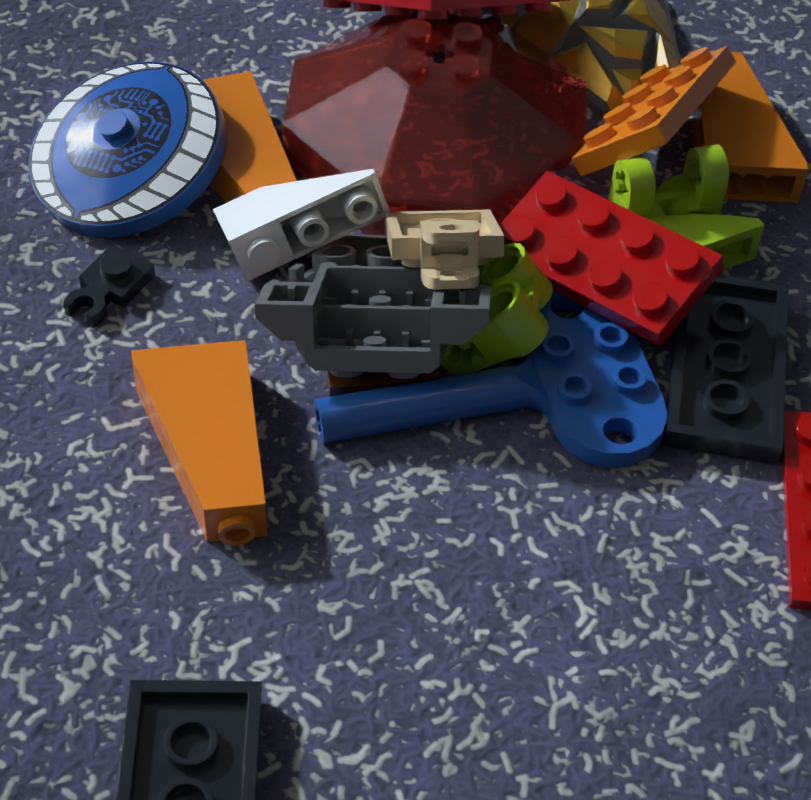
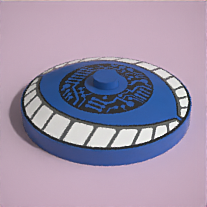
(128, 149)

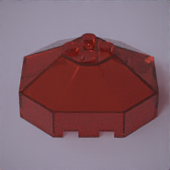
(431, 131)

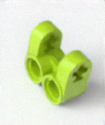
(695, 191)
(515, 320)

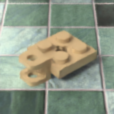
(445, 244)

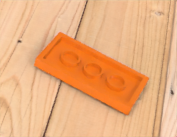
(654, 109)

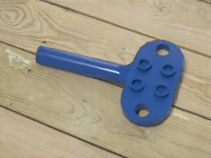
(581, 377)

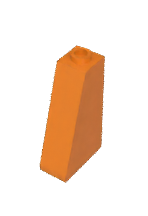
(757, 144)
(253, 148)
(208, 430)

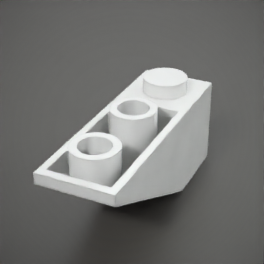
(298, 217)

